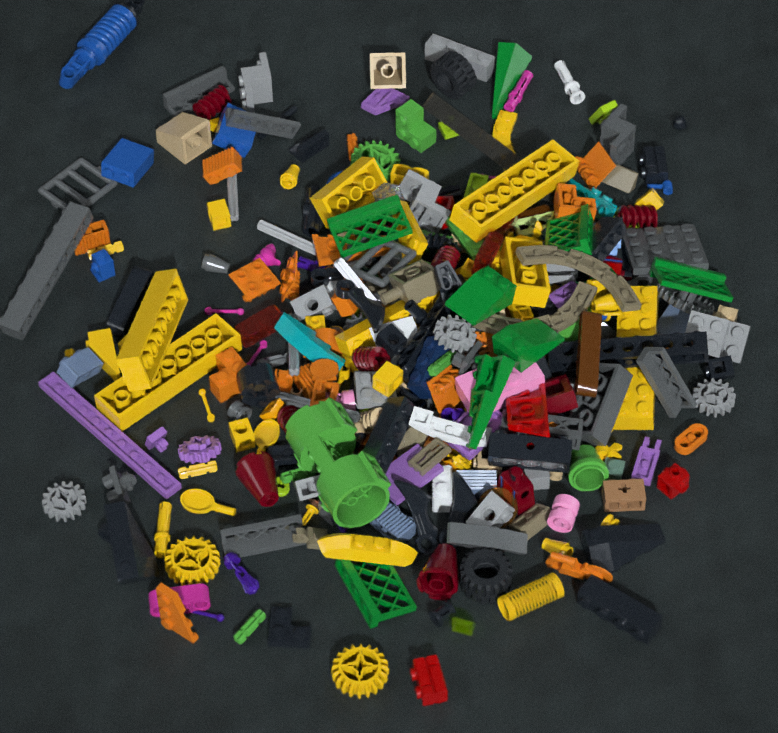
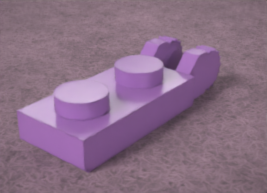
(646, 461)

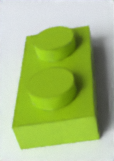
(603, 112)
(475, 182)

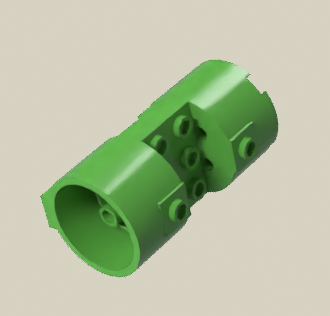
(349, 484)

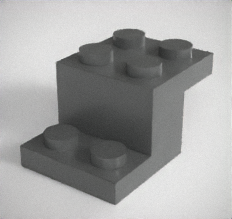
(618, 135)

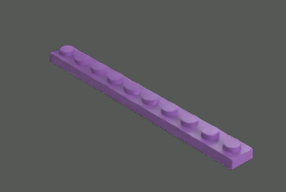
(110, 435)

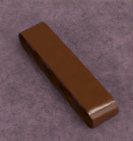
(588, 354)

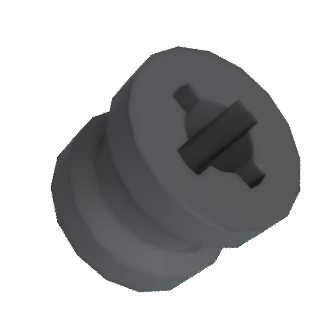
(239, 411)

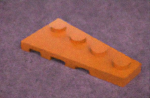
(328, 252)

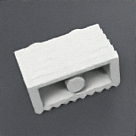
(442, 490)

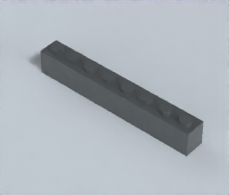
(46, 270)

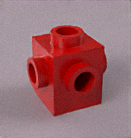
(673, 481)

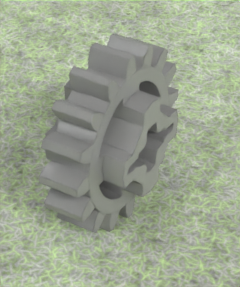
(456, 334)
(714, 397)
(64, 501)

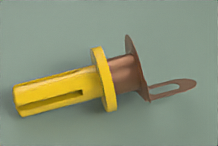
(311, 509)

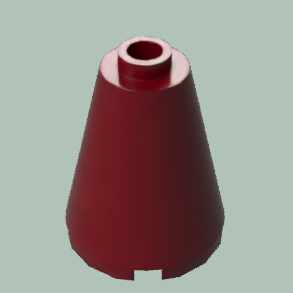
(259, 477)
(440, 573)

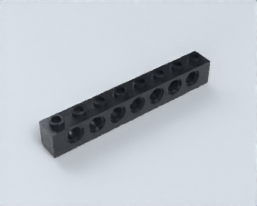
(618, 350)

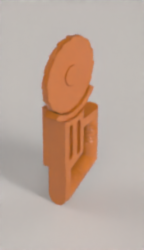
(324, 374)
(571, 567)

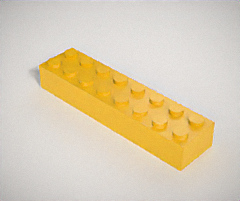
(514, 190)
(152, 330)
(183, 364)
(639, 401)

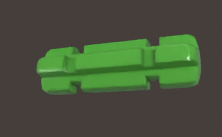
(441, 364)
(294, 475)
(249, 626)

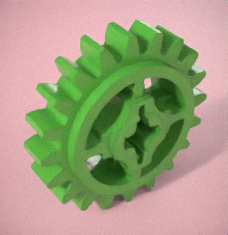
(380, 153)

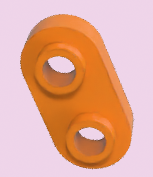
(689, 440)

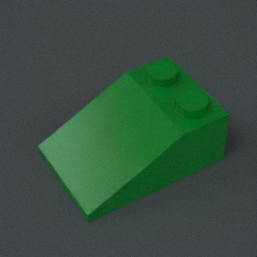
(482, 296)
(526, 342)

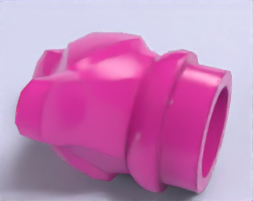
(268, 255)

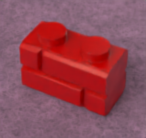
(429, 679)

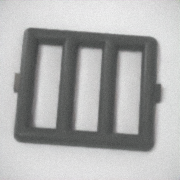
(70, 170)
(370, 275)

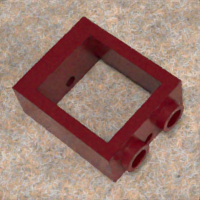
(560, 395)

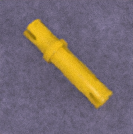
(162, 534)

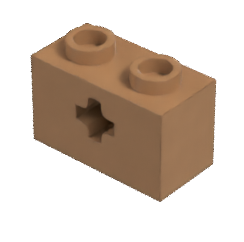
(623, 495)

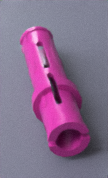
(511, 102)

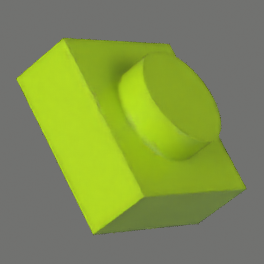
(446, 131)

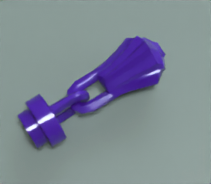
(249, 583)

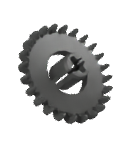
(685, 301)

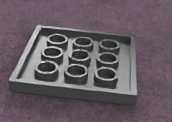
(666, 242)

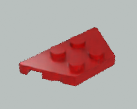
(529, 412)

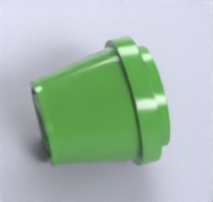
(587, 469)

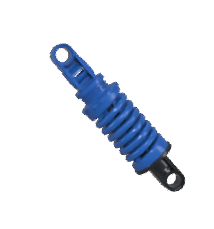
(101, 40)

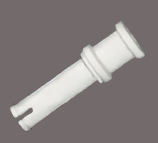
(571, 87)

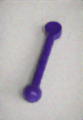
(220, 617)

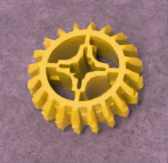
(194, 554)
(347, 667)

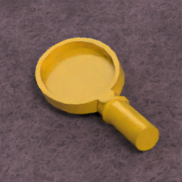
(266, 434)
(202, 502)

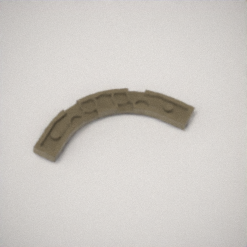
(585, 263)
(564, 318)

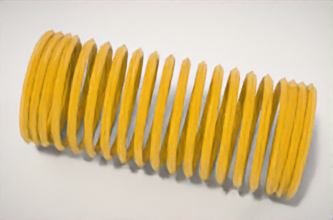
(531, 598)

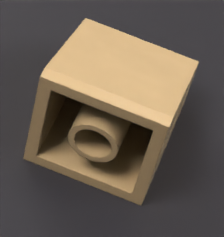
(387, 70)
(185, 136)

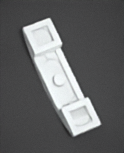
(444, 429)

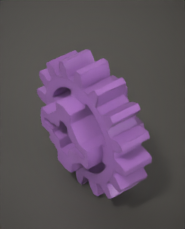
(199, 449)

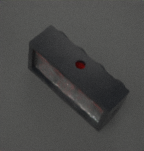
(530, 451)

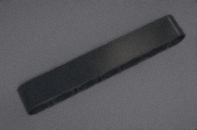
(409, 357)

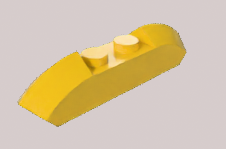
(367, 549)

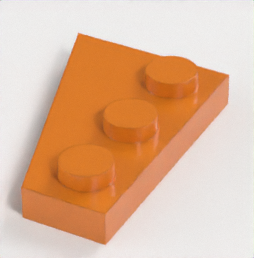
(171, 613)

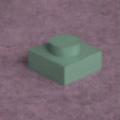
(615, 468)

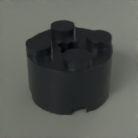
(257, 384)

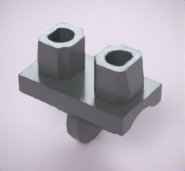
(465, 362)
(121, 483)

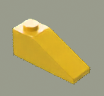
(102, 345)

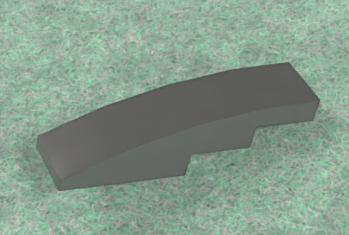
(480, 536)

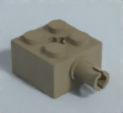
(412, 283)

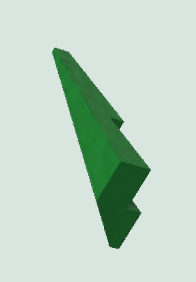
(511, 63)
(490, 381)

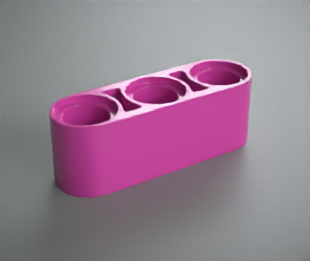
(193, 597)

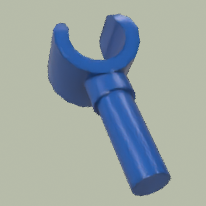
(666, 186)

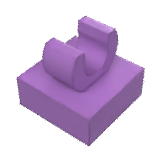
(157, 440)

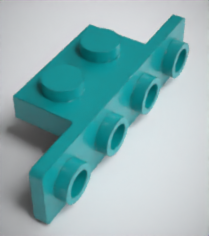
(604, 203)

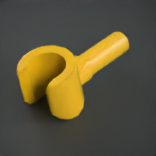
(343, 375)

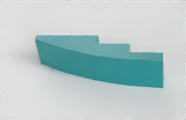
(305, 340)

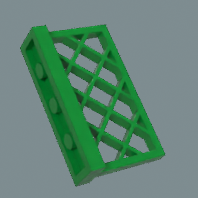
(366, 216)
(583, 231)
(690, 279)
(361, 594)

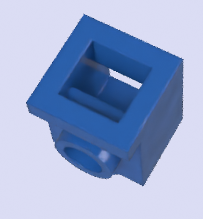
(102, 265)

